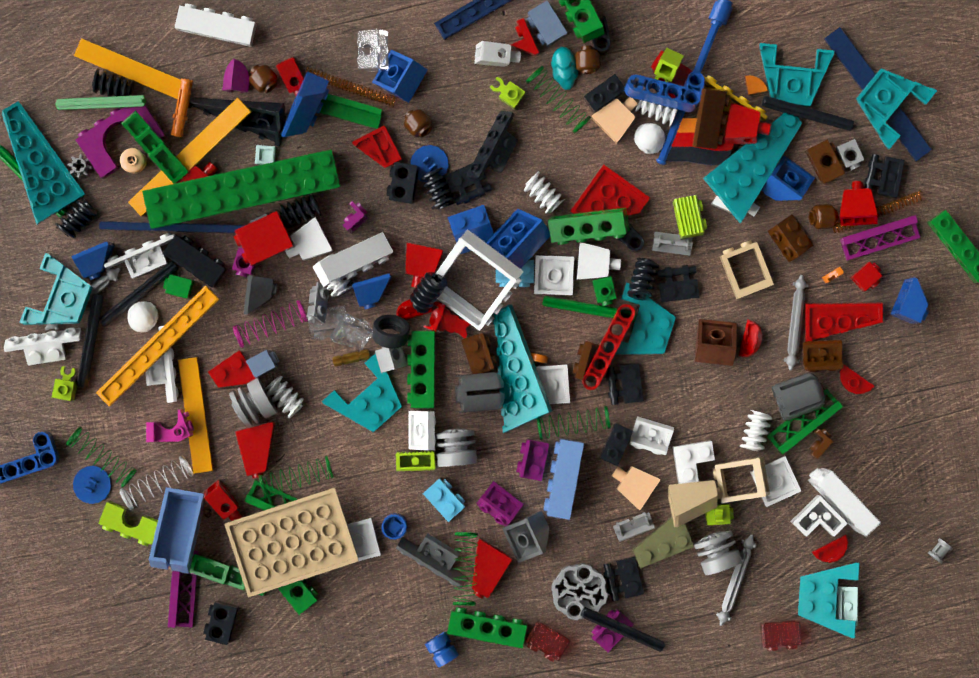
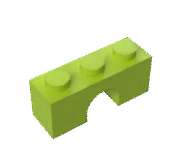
(114, 519)

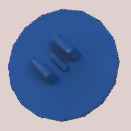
(429, 159)
(91, 484)

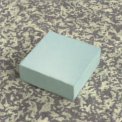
(265, 154)

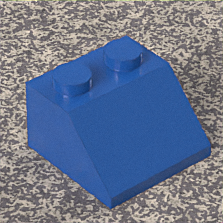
(401, 77)
(475, 221)

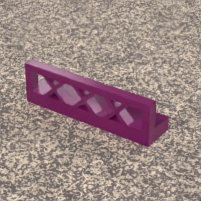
(880, 230)
(175, 601)

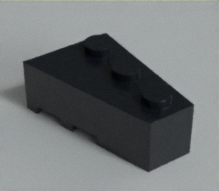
(195, 260)

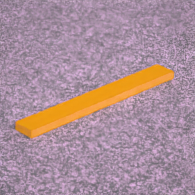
(198, 148)
(157, 346)

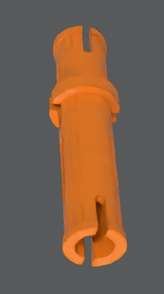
(182, 106)

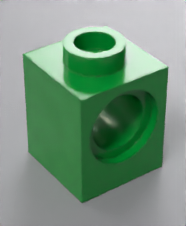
(178, 286)

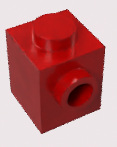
(867, 276)

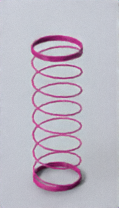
(302, 313)

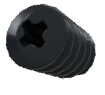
(110, 85)
(437, 189)
(299, 210)
(77, 218)
(642, 278)
(428, 291)

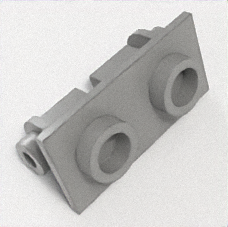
(672, 243)
(319, 297)
(639, 525)

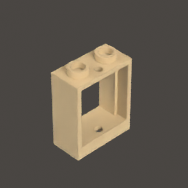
(752, 288)
(760, 477)

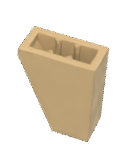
(692, 500)

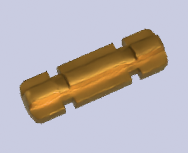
(351, 357)

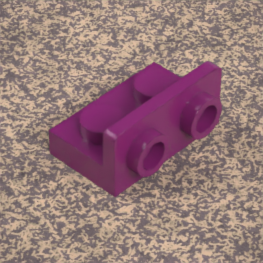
(354, 221)
(533, 459)
(499, 504)
(606, 638)

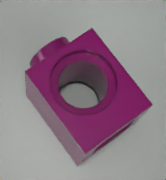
(236, 266)

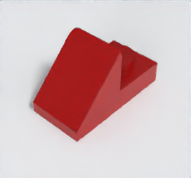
(527, 44)

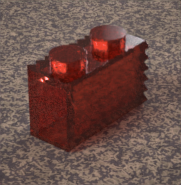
(781, 634)
(547, 641)

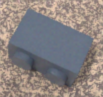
(546, 23)
(263, 363)

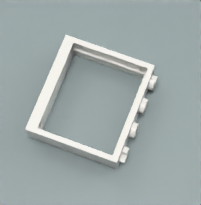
(494, 258)
(843, 501)

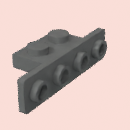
(434, 556)

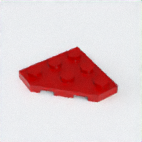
(610, 192)

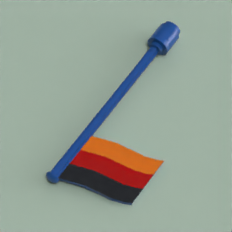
(681, 134)

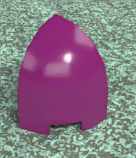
(236, 77)

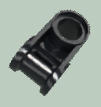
(605, 37)
(629, 236)

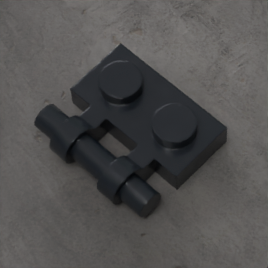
(890, 175)
(458, 181)
(679, 289)
(630, 381)
(629, 578)

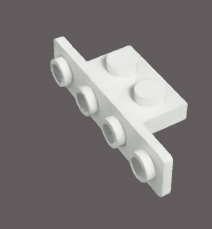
(144, 259)
(43, 347)
(164, 373)

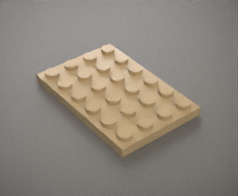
(291, 542)

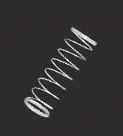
(185, 464)

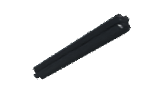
(807, 113)
(138, 293)
(90, 340)
(622, 629)

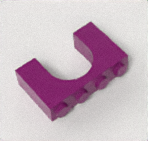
(94, 140)

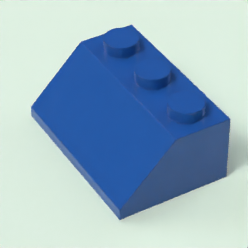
(306, 105)
(519, 237)
(910, 302)

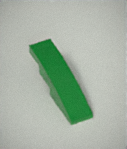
(155, 147)
(218, 572)

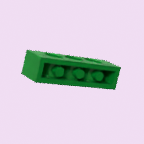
(585, 30)
(617, 218)
(956, 243)
(427, 399)
(302, 602)
(515, 639)

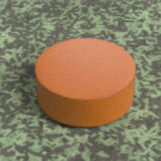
(539, 358)

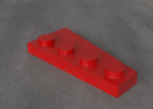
(835, 318)

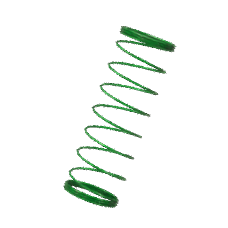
(579, 126)
(606, 415)
(75, 435)
(263, 486)
(470, 535)

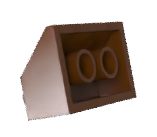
(711, 118)

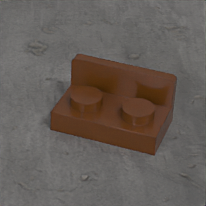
(478, 354)
(820, 447)

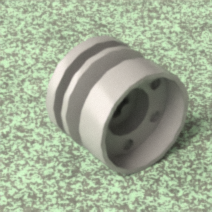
(252, 403)
(456, 448)
(718, 553)

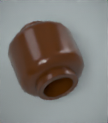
(587, 60)
(263, 78)
(418, 123)
(823, 216)

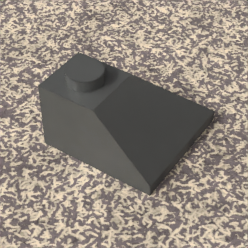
(258, 293)
(528, 536)

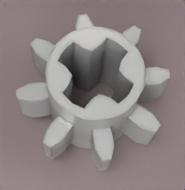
(76, 161)

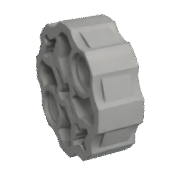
(593, 578)

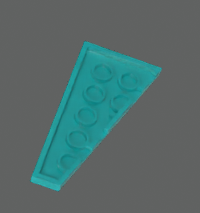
(747, 170)
(43, 173)
(523, 388)

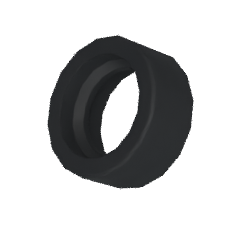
(390, 340)

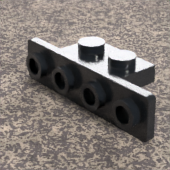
(496, 147)

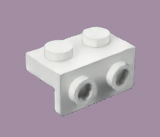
(651, 436)

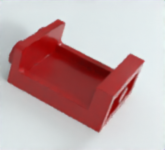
(263, 239)

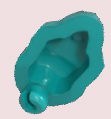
(564, 67)

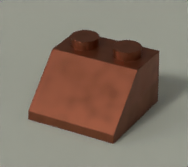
(715, 342)

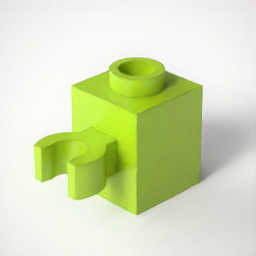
(668, 65)
(510, 94)
(65, 388)
(719, 515)

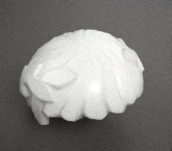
(649, 138)
(142, 316)

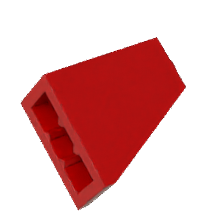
(256, 447)
(490, 568)

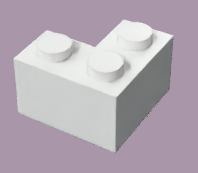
(686, 458)
(817, 513)

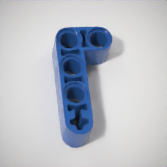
(664, 88)
(38, 458)

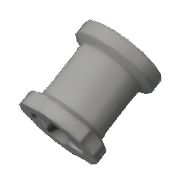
(940, 550)

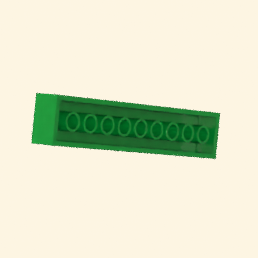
(241, 189)

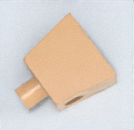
(615, 118)
(635, 485)

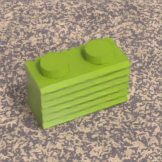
(689, 217)
(415, 461)

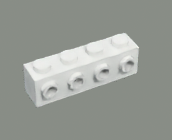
(215, 26)
(353, 259)

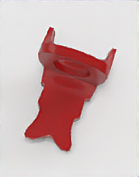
(443, 320)

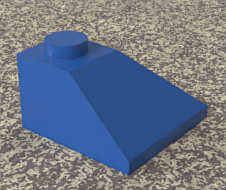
(787, 181)
(92, 260)
(371, 290)

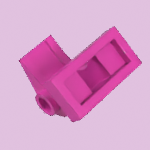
(157, 433)

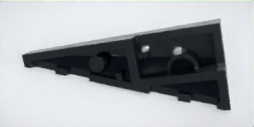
(265, 119)

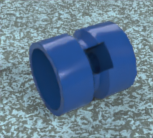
(394, 526)
(441, 649)

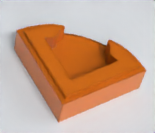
(754, 85)
(832, 275)

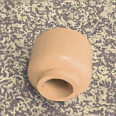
(137, 165)

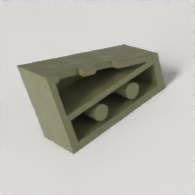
(662, 543)

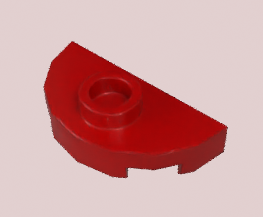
(407, 310)
(751, 339)
(853, 382)
(832, 551)

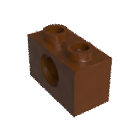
(815, 157)

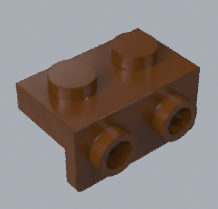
(790, 238)
(586, 354)
(822, 355)

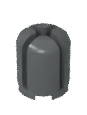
(799, 396)
(480, 402)

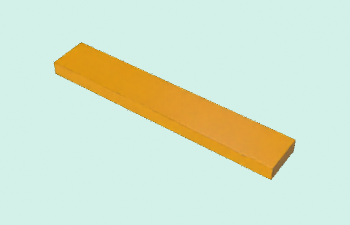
(128, 68)
(195, 407)

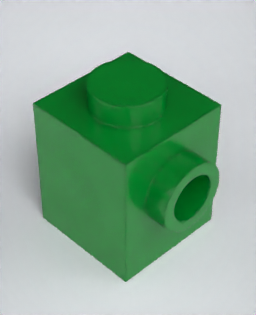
(604, 290)

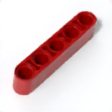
(608, 356)

